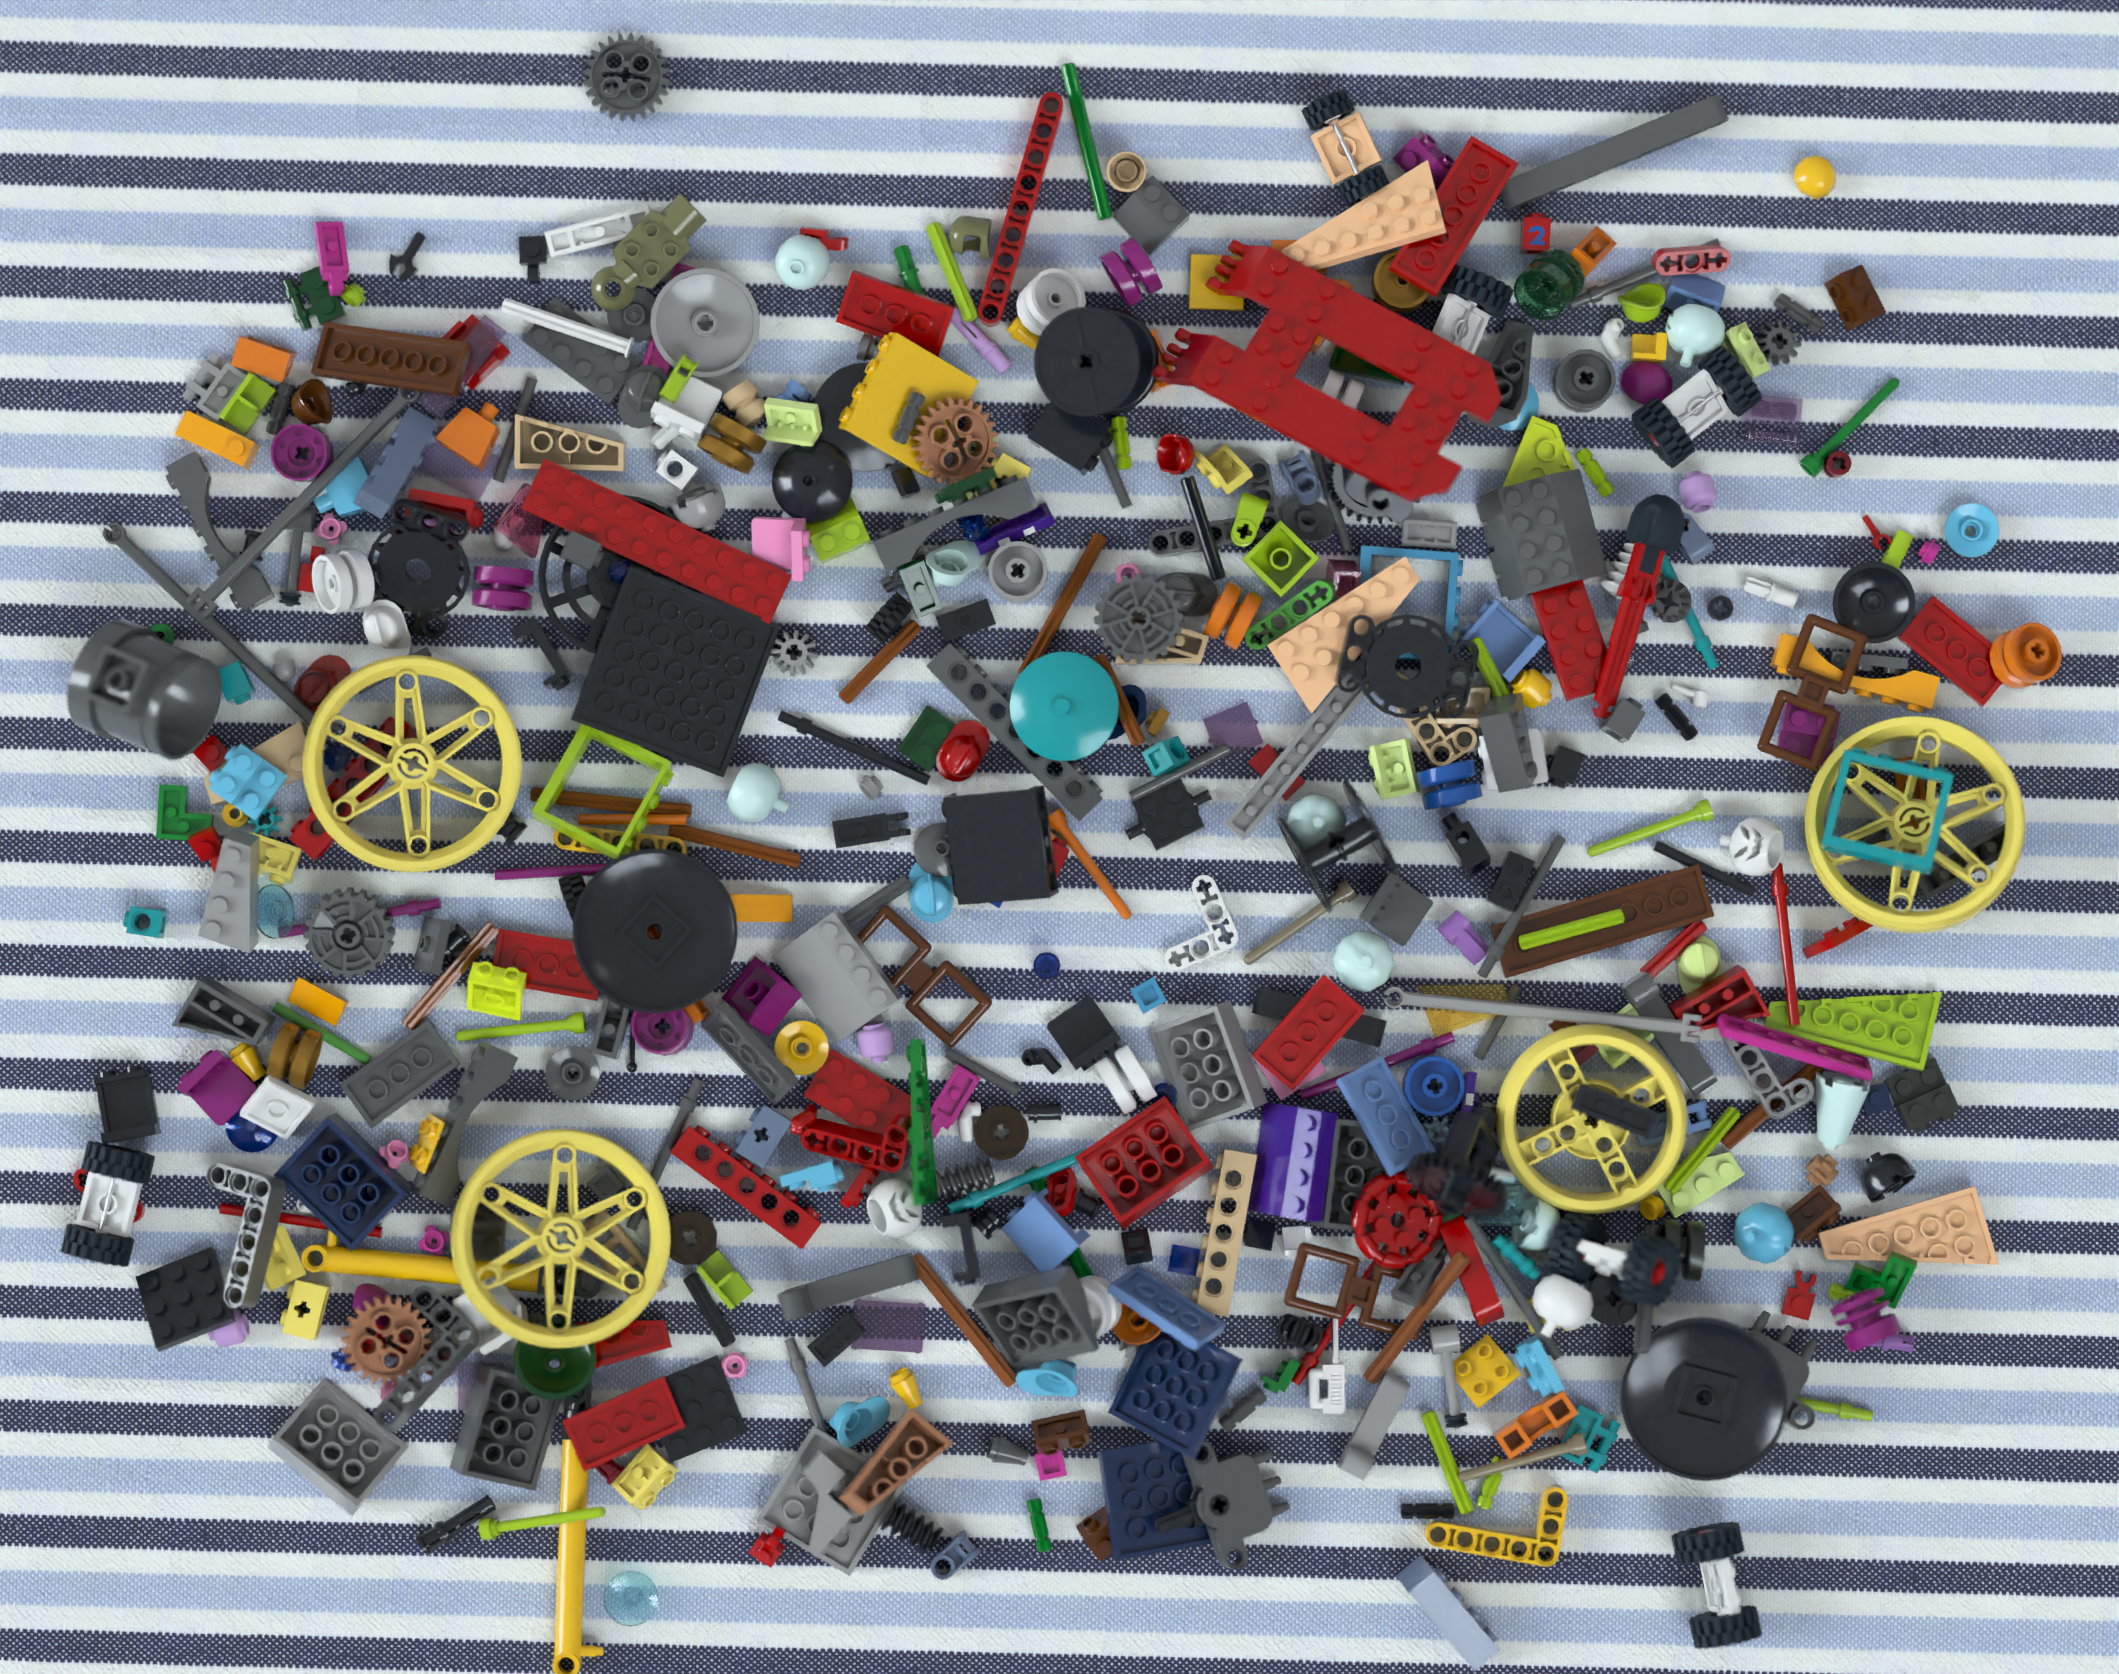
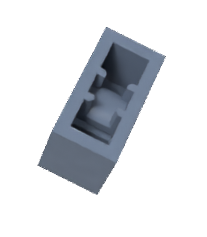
(762, 1151)

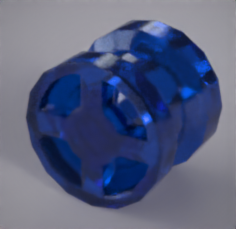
(973, 527)
(1046, 965)

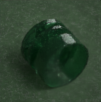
(1549, 284)

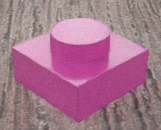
(1050, 1465)

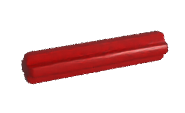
(1674, 948)

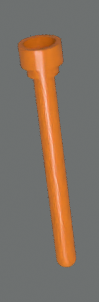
(1058, 823)

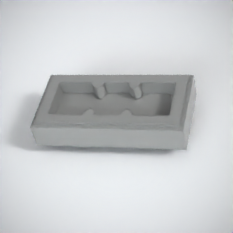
(1429, 534)

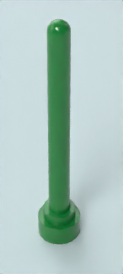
(1813, 463)

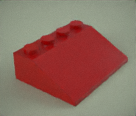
(1144, 1162)

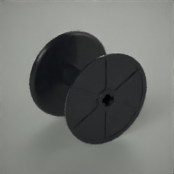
(1095, 361)
(1338, 845)

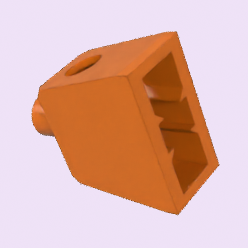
(472, 435)

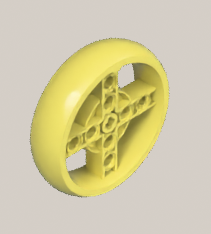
(1522, 1153)

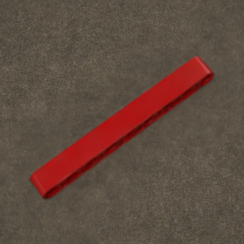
(1025, 197)

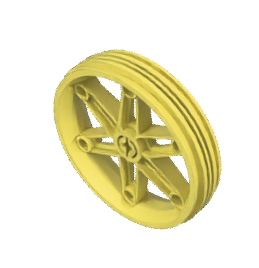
(497, 716)
(1921, 811)
(642, 1184)

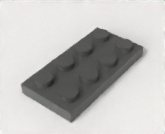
(589, 364)
(749, 1052)
(399, 1074)

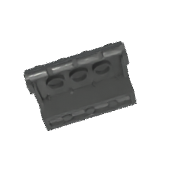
(1541, 534)

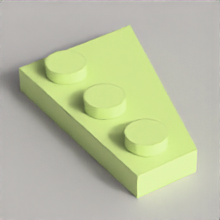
(1709, 1178)

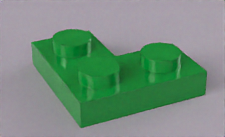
(172, 815)
(1892, 1278)

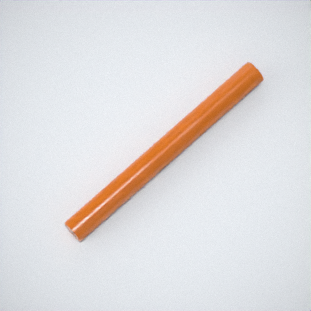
(625, 819)

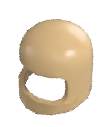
(1126, 171)

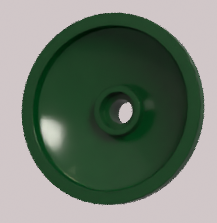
(566, 1380)

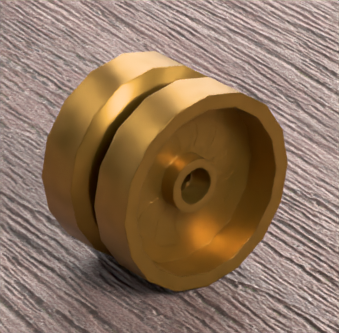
(1391, 293)
(730, 447)
(295, 1055)

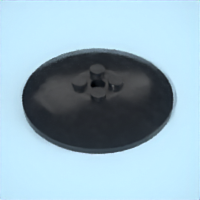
(646, 891)
(1698, 1437)

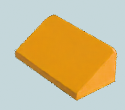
(317, 1001)

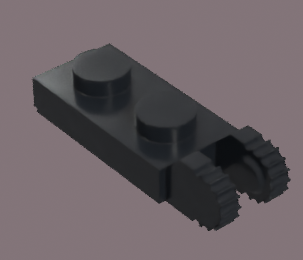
(867, 829)

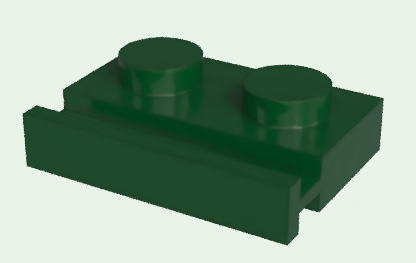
(926, 738)

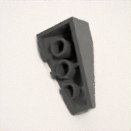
(1511, 369)

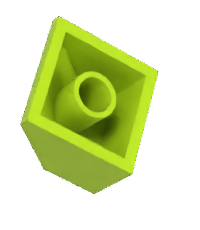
(838, 534)
(1280, 559)

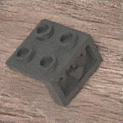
(1396, 909)

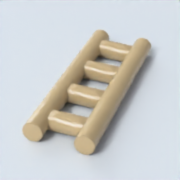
(618, 1237)

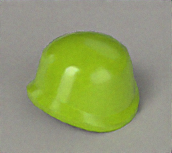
(1643, 302)

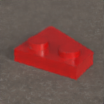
(1836, 936)

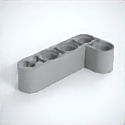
(1775, 1090)
(1373, 1425)

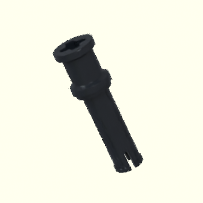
(444, 1531)

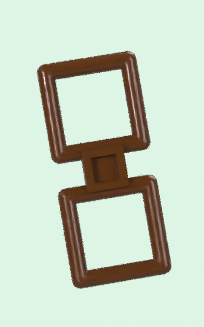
(1812, 692)
(923, 978)
(1353, 1289)

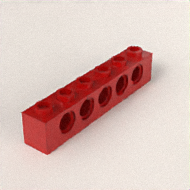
(303, 832)
(686, 1151)

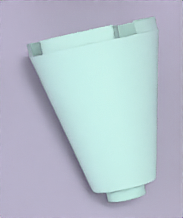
(1837, 1106)

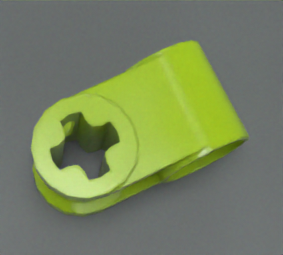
(1248, 515)

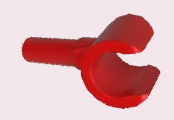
(1875, 533)

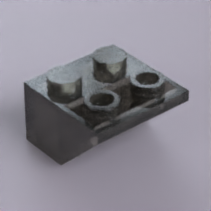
(487, 1234)

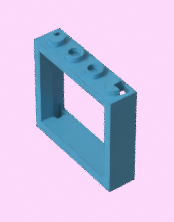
(1453, 591)

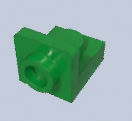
(1285, 1372)

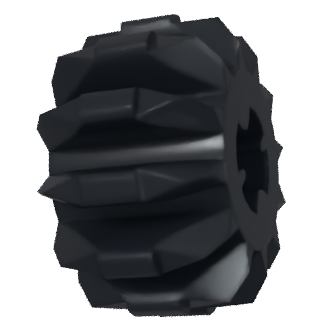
(1299, 1332)

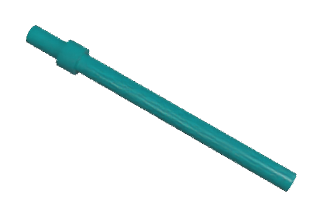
(1701, 641)
(975, 1198)

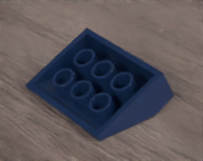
(343, 1181)

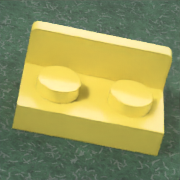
(277, 860)
(284, 1262)
(644, 1477)

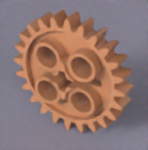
(975, 430)
(398, 1319)

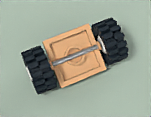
(1345, 147)

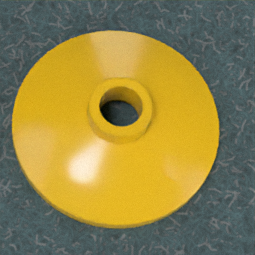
(812, 1036)

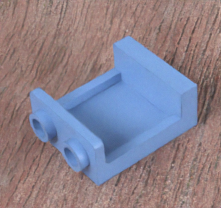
(1505, 637)
(1042, 1232)

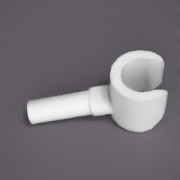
(1699, 697)

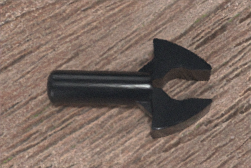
(407, 258)

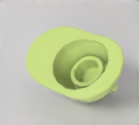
(1698, 964)

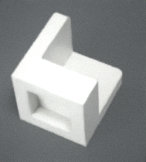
(1293, 1237)

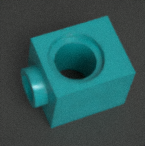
(236, 683)
(1165, 756)
(157, 922)

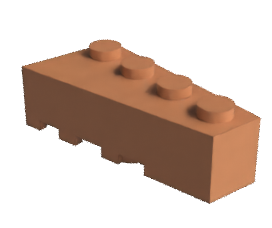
(898, 1457)

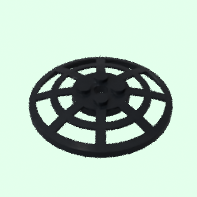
(597, 585)

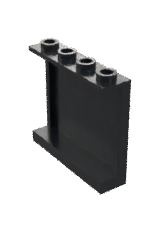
(1000, 846)

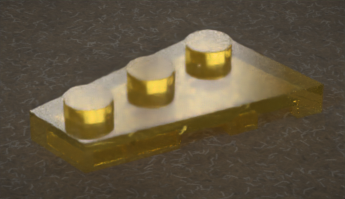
(1446, 1020)

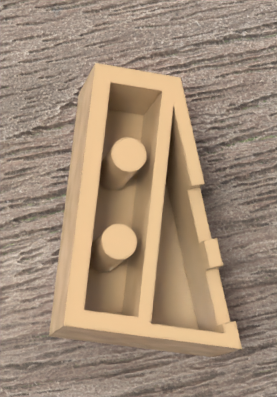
(1187, 650)

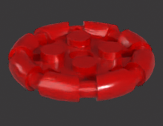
(1406, 1233)

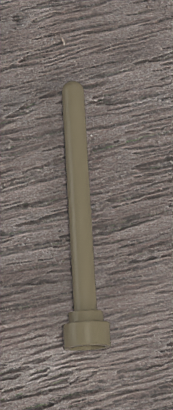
(1342, 894)
(1575, 1445)

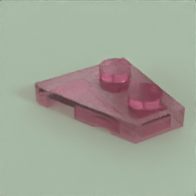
(520, 526)

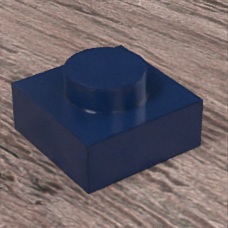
(1877, 1099)

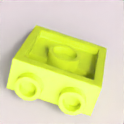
(496, 990)

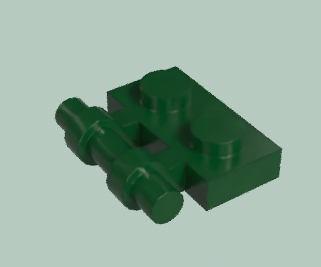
(323, 305)
(970, 484)

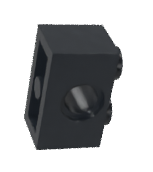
(1510, 881)

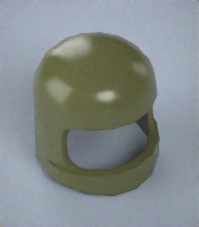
(974, 227)

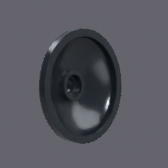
(830, 486)
(1894, 603)

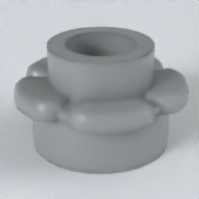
(871, 787)

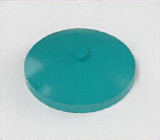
(1064, 706)

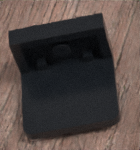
(1083, 1033)

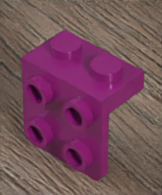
(217, 1086)

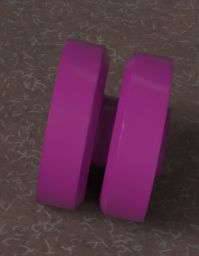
(1133, 270)
(502, 591)

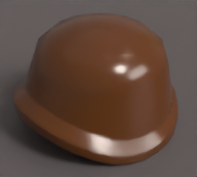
(312, 403)

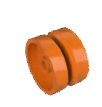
(1232, 615)
(2025, 655)

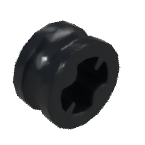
(1726, 603)

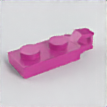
(332, 255)
(952, 1098)

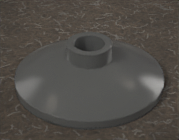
(622, 324)
(1308, 522)
(926, 853)
(558, 1073)

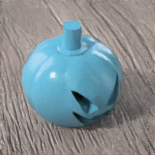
(1763, 1232)

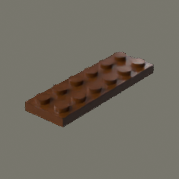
(391, 359)

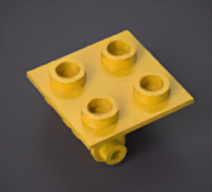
(429, 1134)
(1484, 1371)

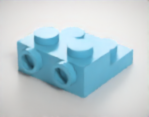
(247, 781)
(820, 1176)
(1541, 1371)

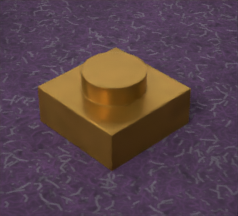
(1156, 721)

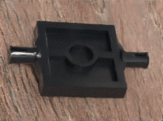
(1168, 814)

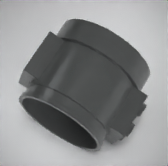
(143, 690)

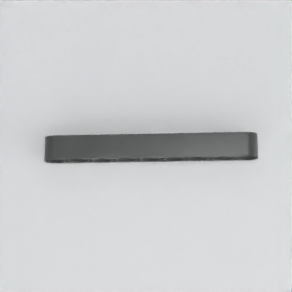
(1613, 152)

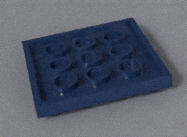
(1175, 1391)
(1138, 1488)

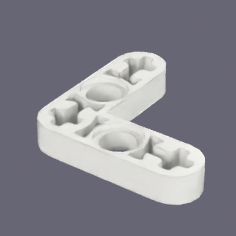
(1211, 936)

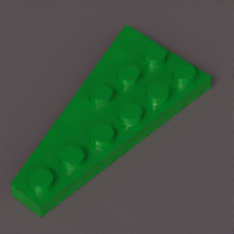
(921, 1133)

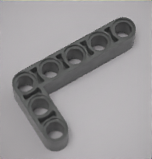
(1224, 526)
(1645, 998)
(255, 1233)
(847, 1286)
(430, 1361)

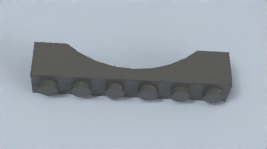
(193, 483)
(1005, 501)
(488, 1070)

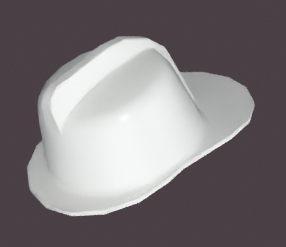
(386, 629)

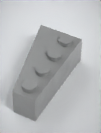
(232, 900)

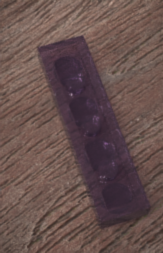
(484, 340)

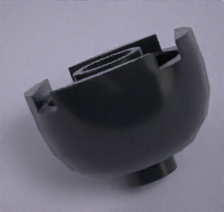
(1885, 1174)

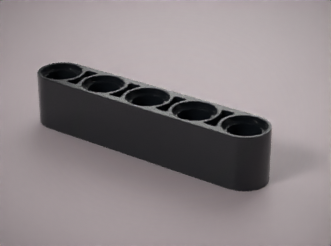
(1278, 1004)

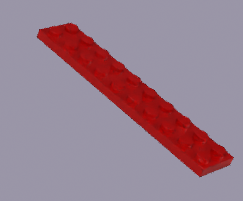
(656, 541)

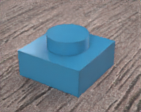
(1148, 995)

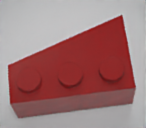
(1726, 994)

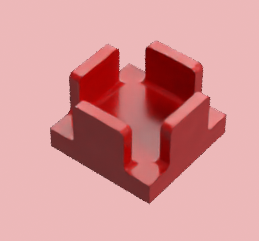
(460, 332)

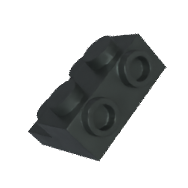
(1922, 1096)

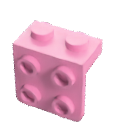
(782, 544)

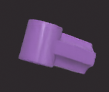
(1459, 932)

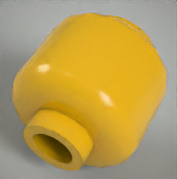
(1534, 688)

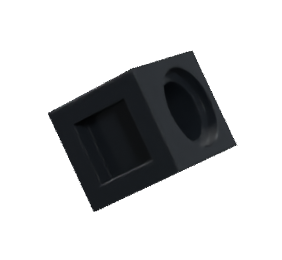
(1564, 766)

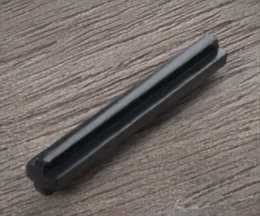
(1202, 528)

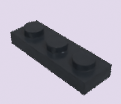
(1614, 1110)

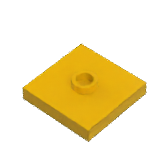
(1199, 295)

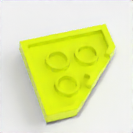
(1539, 453)

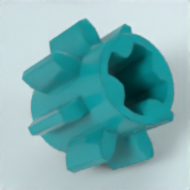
(267, 828)

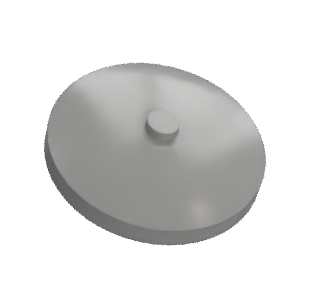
(708, 319)

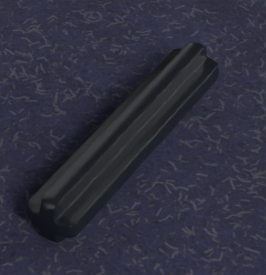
(709, 1310)

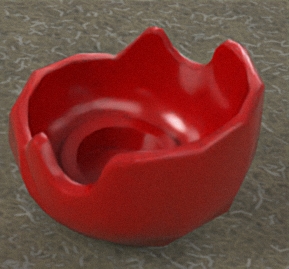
(1175, 454)

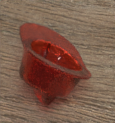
(321, 679)

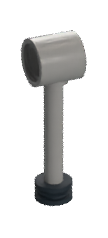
(1445, 1341)

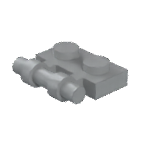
(220, 390)

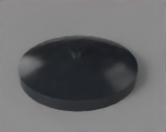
(831, 400)

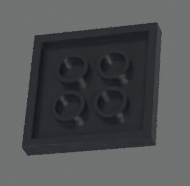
(185, 1299)
(705, 1408)

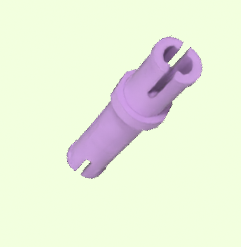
(987, 348)

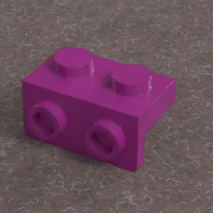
(1423, 148)

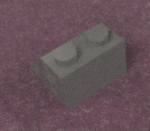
(1151, 215)

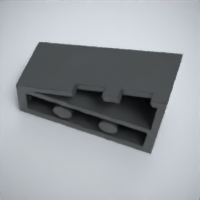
(1508, 742)
(223, 1013)

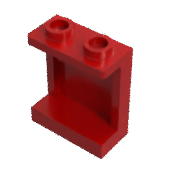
(450, 503)

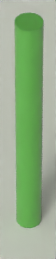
(328, 1037)

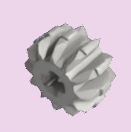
(788, 659)

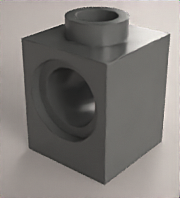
(581, 551)

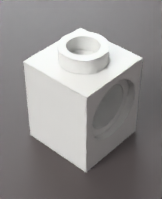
(687, 476)

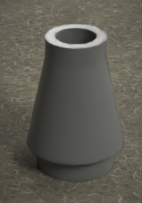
(1004, 1451)

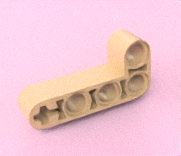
(1438, 739)

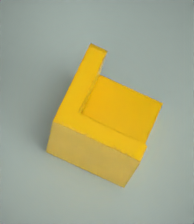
(1649, 347)

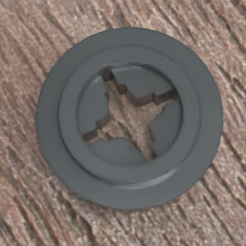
(1680, 596)

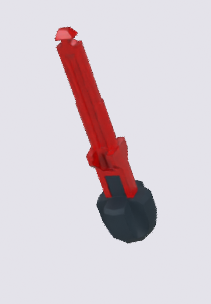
(1655, 529)

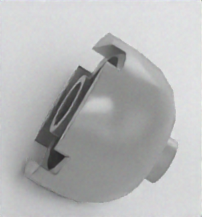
(700, 507)

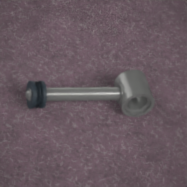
(302, 523)

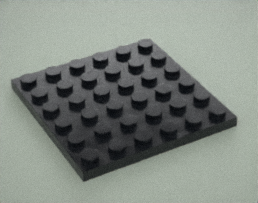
(675, 672)

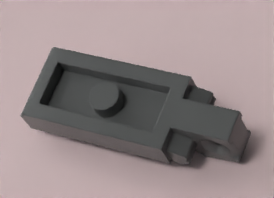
(1867, 661)
(1420, 1276)

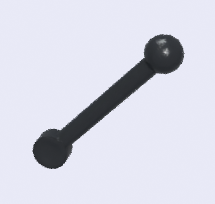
(631, 1066)

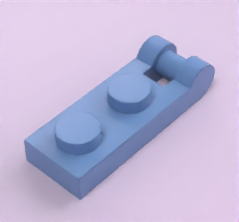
(1659, 1128)

